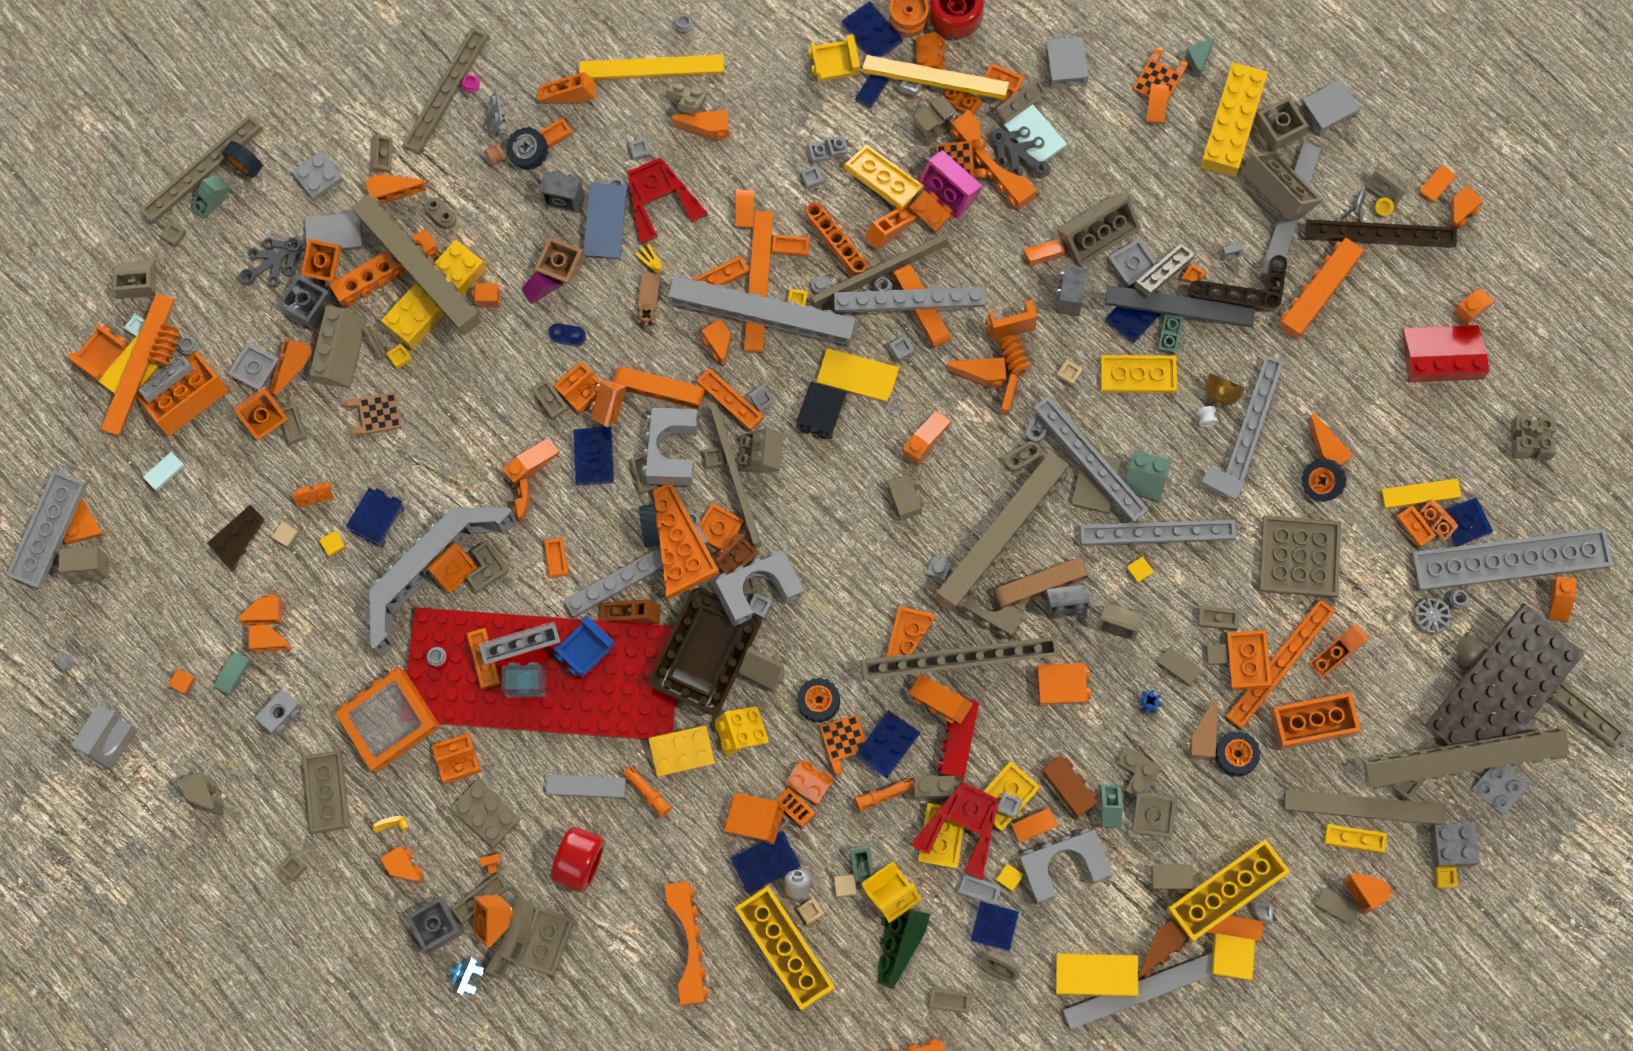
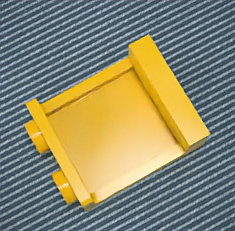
(835, 59)
(891, 892)

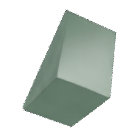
(1198, 55)
(861, 863)

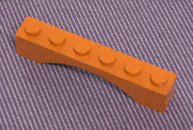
(1015, 187)
(691, 986)

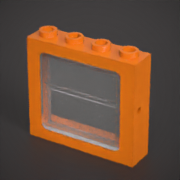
(387, 719)

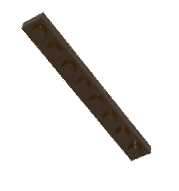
(1381, 233)

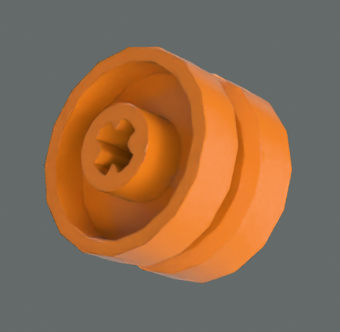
(909, 16)

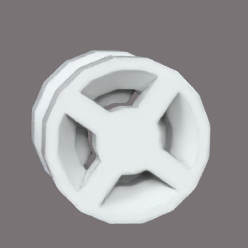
(1207, 416)

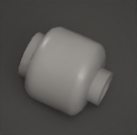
(797, 884)

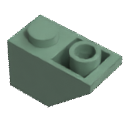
(209, 196)

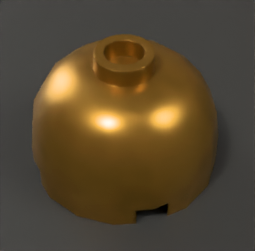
(1223, 390)

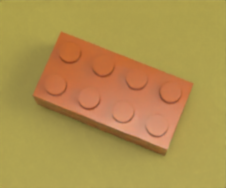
(1315, 721)

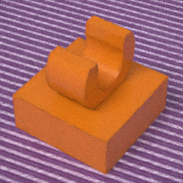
(490, 861)

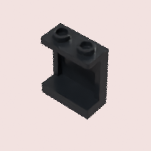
(820, 410)

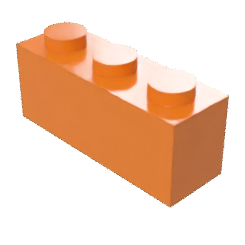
(940, 699)

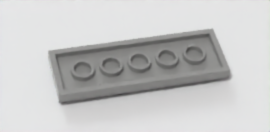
(47, 529)

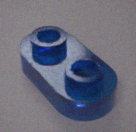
(566, 335)

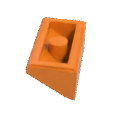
(1044, 252)

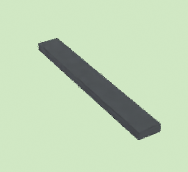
(1180, 306)

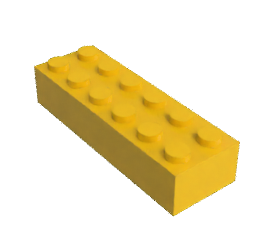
(1234, 119)
(416, 313)
(1228, 891)
(785, 948)

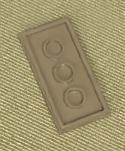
(326, 792)

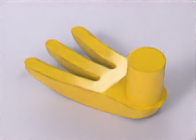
(654, 263)
(391, 822)

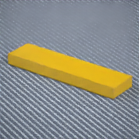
(1420, 493)

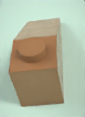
(1203, 741)

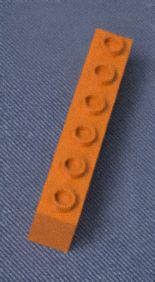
(373, 269)

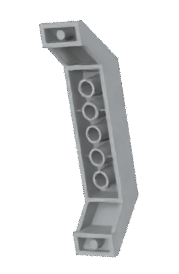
(411, 570)

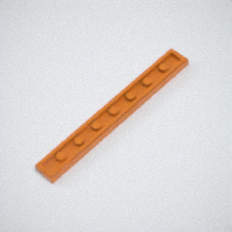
(759, 275)
(137, 366)
(1282, 662)

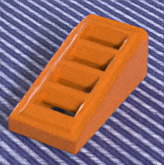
(806, 819)

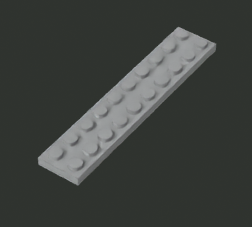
(1512, 559)

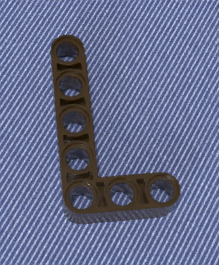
(1262, 295)

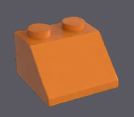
(321, 260)
(608, 402)
(260, 413)
(1368, 891)
(490, 918)

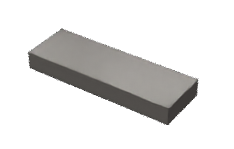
(165, 379)

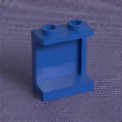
(584, 648)

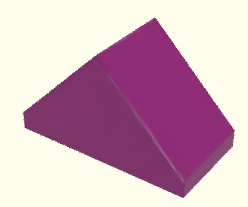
(540, 286)

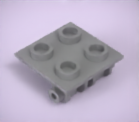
(496, 115)
(1500, 788)

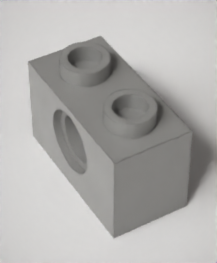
(281, 701)

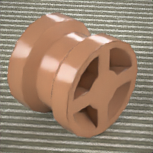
(495, 154)

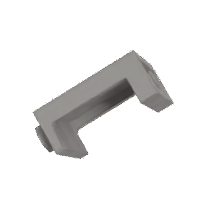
(1067, 62)
(1329, 106)

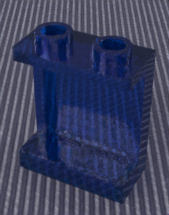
(375, 516)

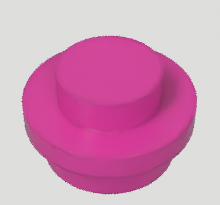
(470, 83)

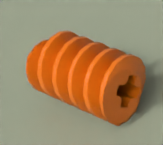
(164, 345)
(1013, 355)

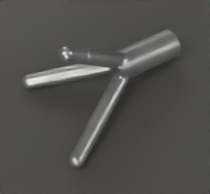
(1357, 207)

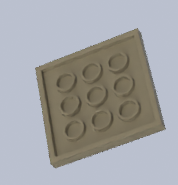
(1300, 556)

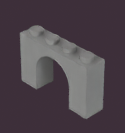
(662, 424)
(774, 568)
(103, 738)
(1084, 846)

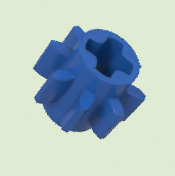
(1150, 696)

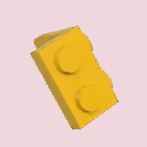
(740, 729)

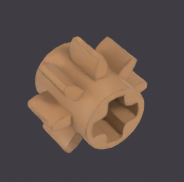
(648, 310)

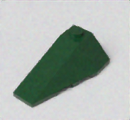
(900, 943)

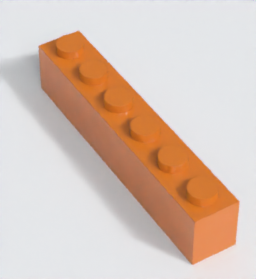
(1321, 288)

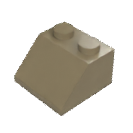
(1120, 621)

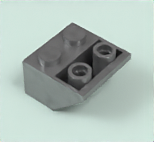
(1067, 601)

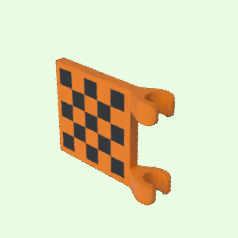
(1159, 74)
(963, 155)
(842, 740)

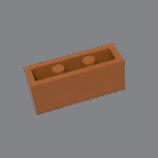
(1069, 786)

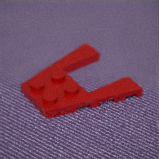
(654, 182)
(971, 810)

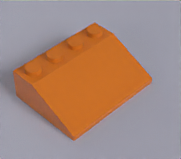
(186, 397)

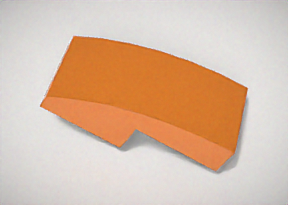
(962, 102)
(1157, 104)
(744, 208)
(522, 504)
(1438, 519)
(1034, 825)

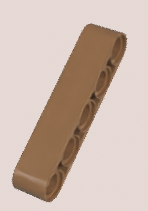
(1036, 584)

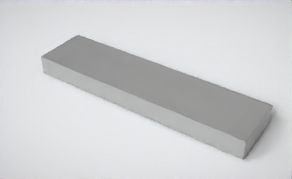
(586, 786)

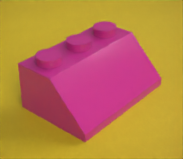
(950, 183)

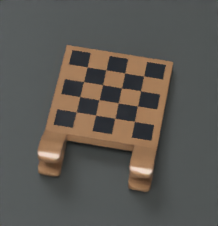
(377, 414)

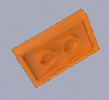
(1249, 660)

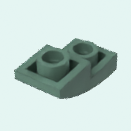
(1170, 333)
(231, 673)

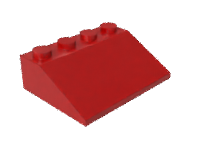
(1445, 353)

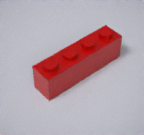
(958, 745)

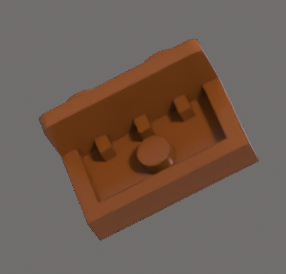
(737, 554)

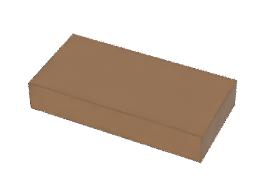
(649, 290)

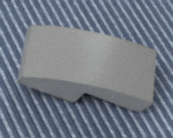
(827, 150)

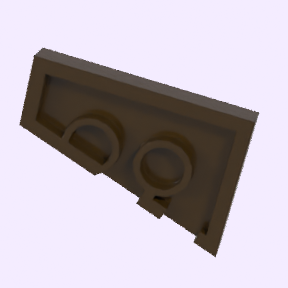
(235, 537)

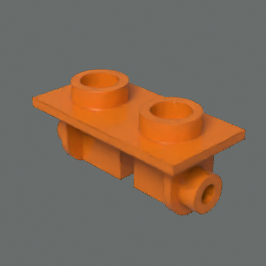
(306, 496)

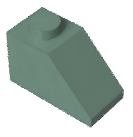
(1111, 806)

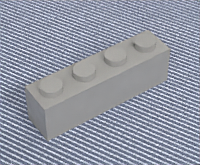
(519, 642)

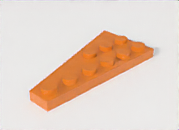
(682, 549)

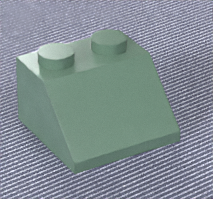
(1147, 475)

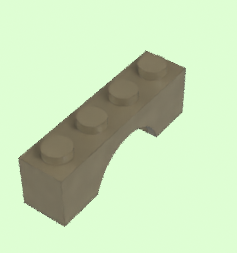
(1003, 621)

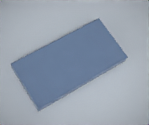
(605, 220)

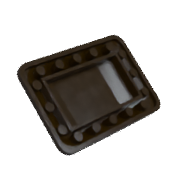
(703, 653)

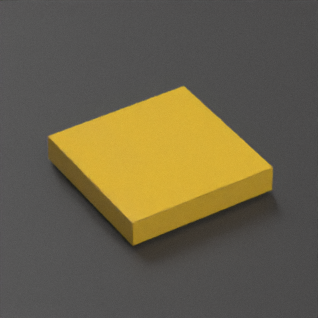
(1233, 957)

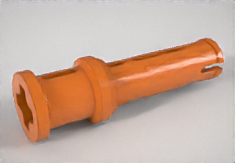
(874, 797)
(652, 798)

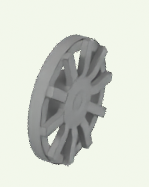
(1432, 615)

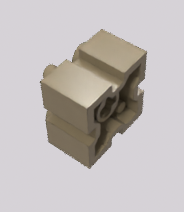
(933, 120)
(1533, 437)

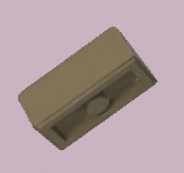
(380, 153)

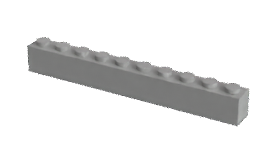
(762, 310)

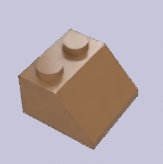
(560, 260)

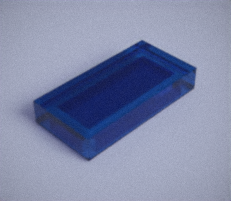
(871, 90)

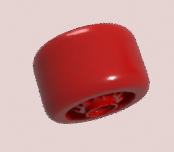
(956, 17)
(577, 859)

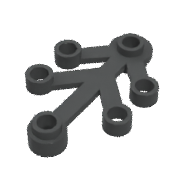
(1017, 150)
(274, 260)

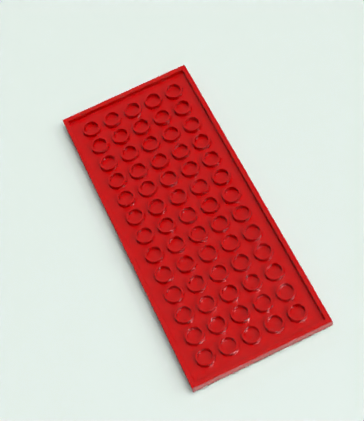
(607, 702)

